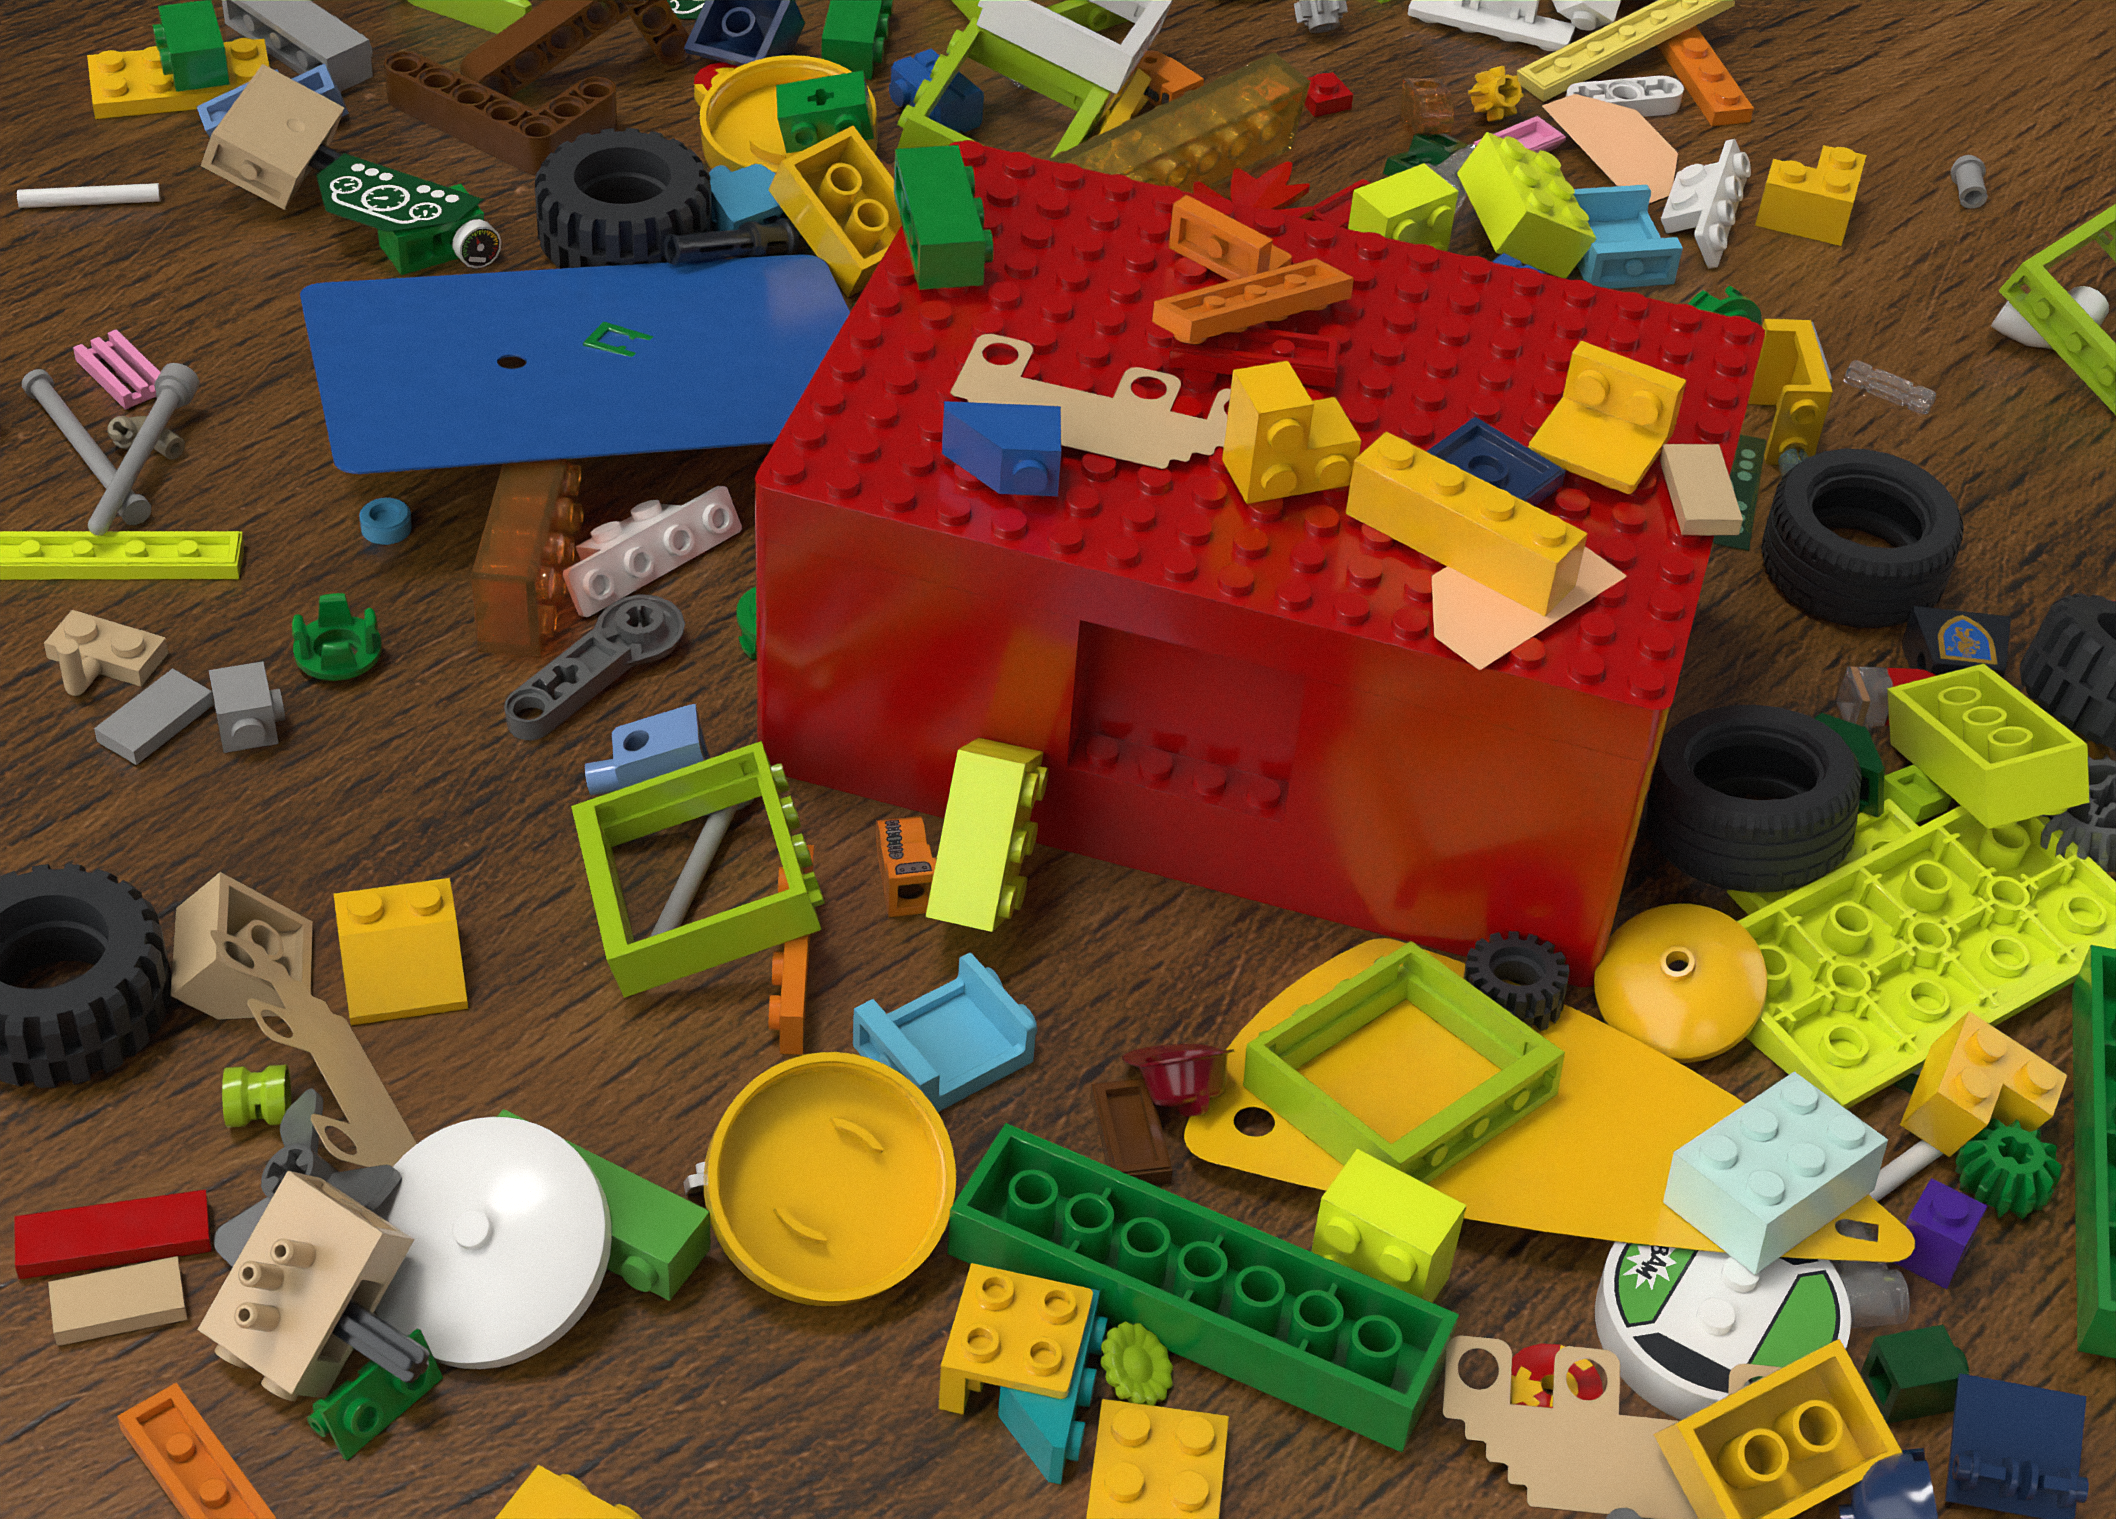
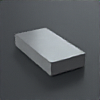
(154, 716)

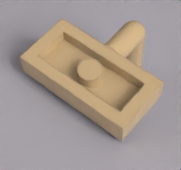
(99, 646)

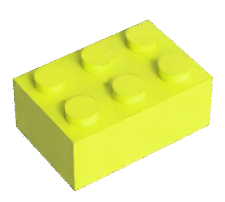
(1526, 205)
(987, 834)

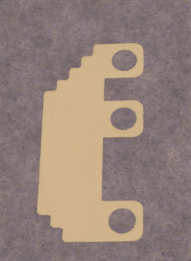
(1113, 427)
(373, 1117)
(1580, 1449)

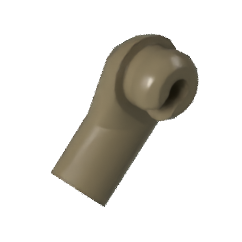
(124, 431)

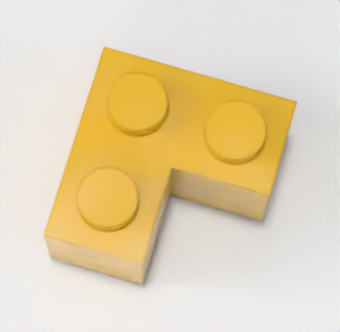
(1810, 199)
(1282, 439)
(1979, 1076)

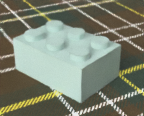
(1774, 1172)

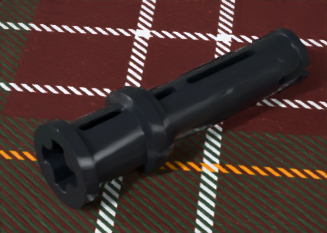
(745, 242)

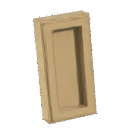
(1700, 489)
(117, 1301)

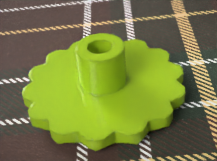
(1136, 1364)

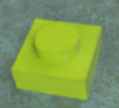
(1915, 793)

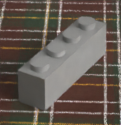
(303, 37)

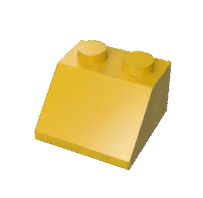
(400, 951)

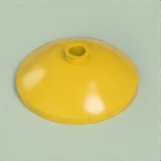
(1687, 1011)

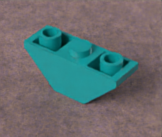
(1048, 1424)

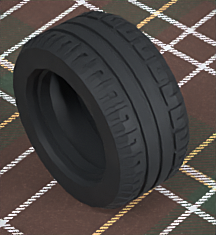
(1870, 494)
(1749, 841)

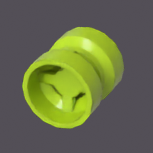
(255, 1095)

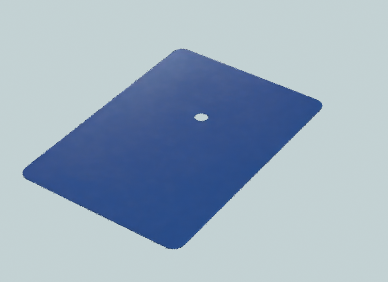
(419, 386)

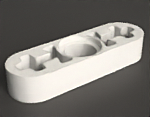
(1645, 94)

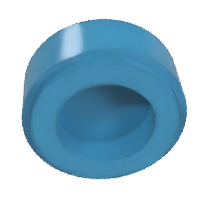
(385, 521)

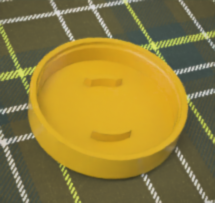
(741, 111)
(829, 1179)

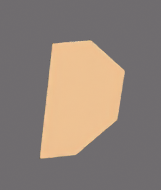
(1618, 142)
(1487, 625)

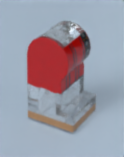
(1864, 693)

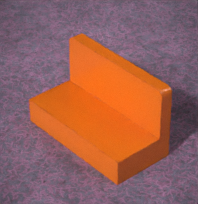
(1222, 242)

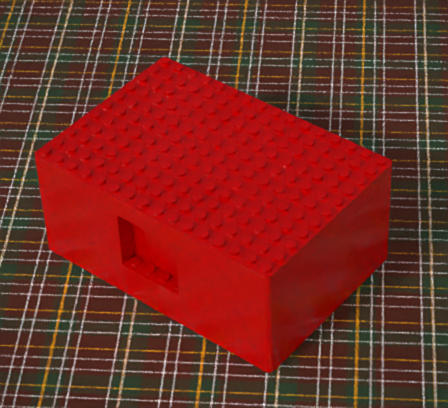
(1213, 672)

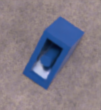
(1005, 445)

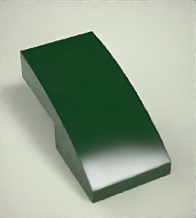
(1423, 149)

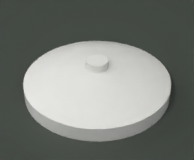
(503, 1241)

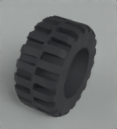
(618, 198)
(2074, 666)
(107, 1010)

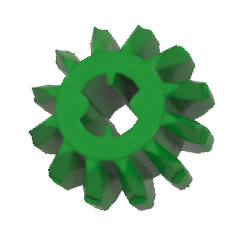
(2009, 1168)

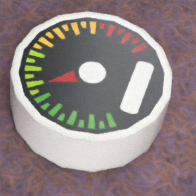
(477, 243)

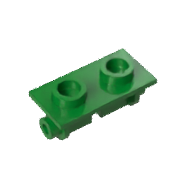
(370, 1403)

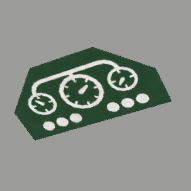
(388, 197)

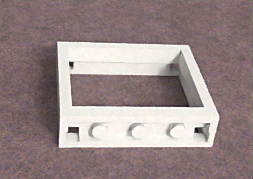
(1075, 45)

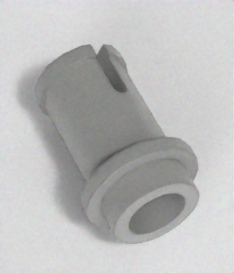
(1968, 175)

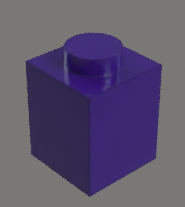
(1942, 1231)

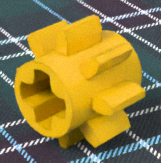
(1496, 93)

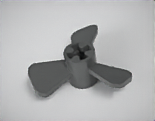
(300, 1140)

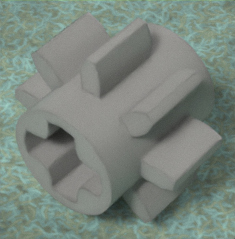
(1320, 14)

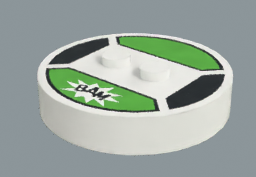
(1696, 1314)

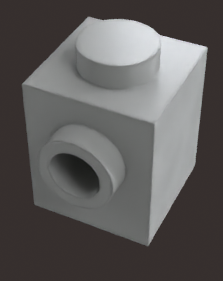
(245, 706)

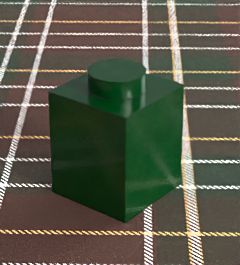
(1914, 1373)

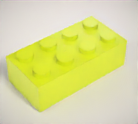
(1988, 746)

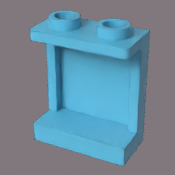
(1627, 241)
(951, 1036)

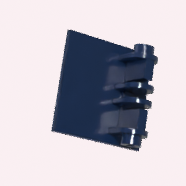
(2016, 1449)

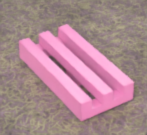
(128, 364)

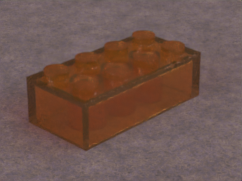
(524, 556)

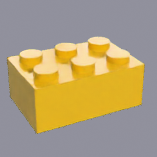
(840, 205)
(1780, 1441)

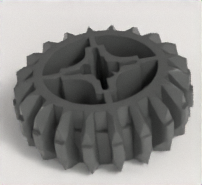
(2093, 823)

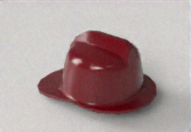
(1182, 1075)

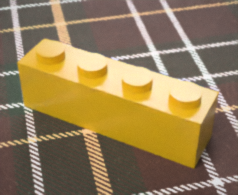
(1466, 523)

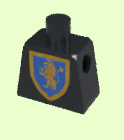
(1955, 640)

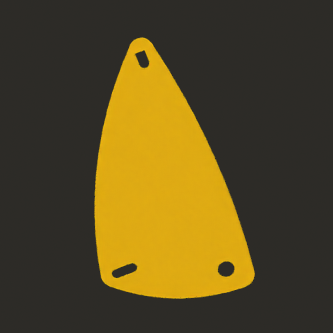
(1574, 1166)

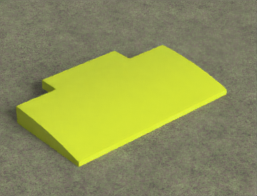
(1916, 938)

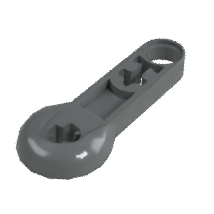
(596, 662)

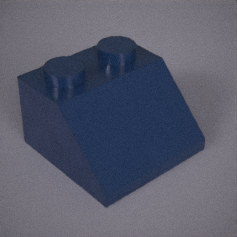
(745, 30)

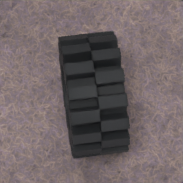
(1525, 962)

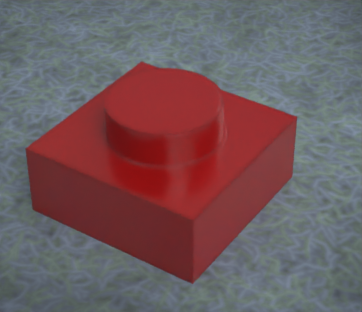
(1327, 95)

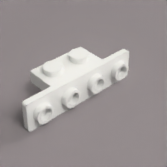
(1501, 18)
(1708, 200)
(646, 547)

